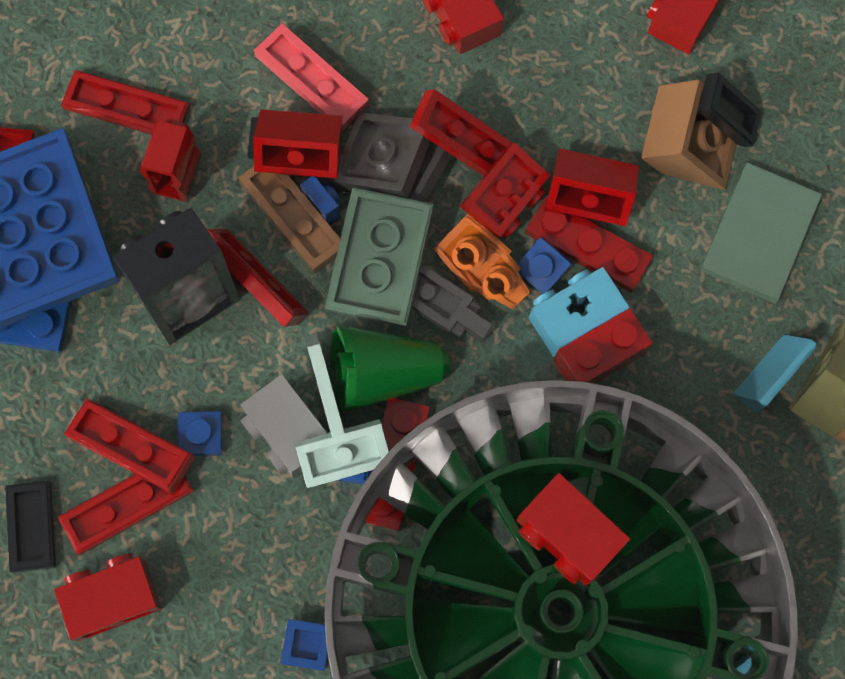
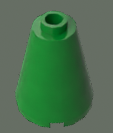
(382, 366)

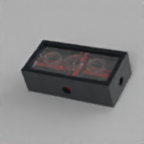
(178, 274)

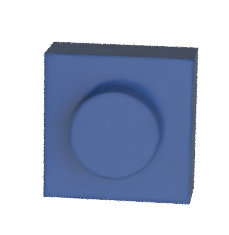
(323, 199)
(544, 265)
(200, 433)
(305, 645)

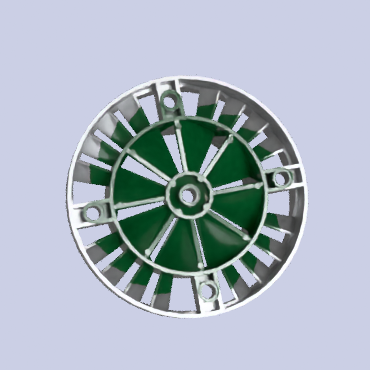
(663, 590)

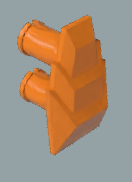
(482, 263)

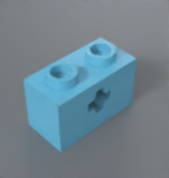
(586, 289)

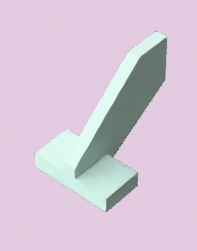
(343, 450)

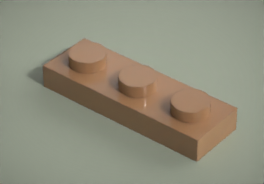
(293, 217)

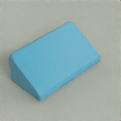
(774, 371)

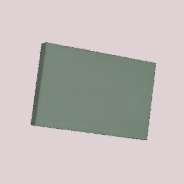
(760, 232)
(379, 257)

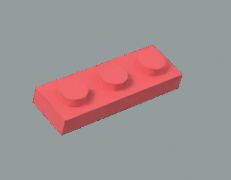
(310, 76)

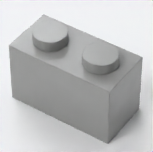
(281, 420)

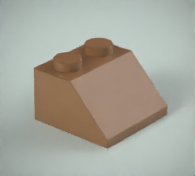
(684, 141)

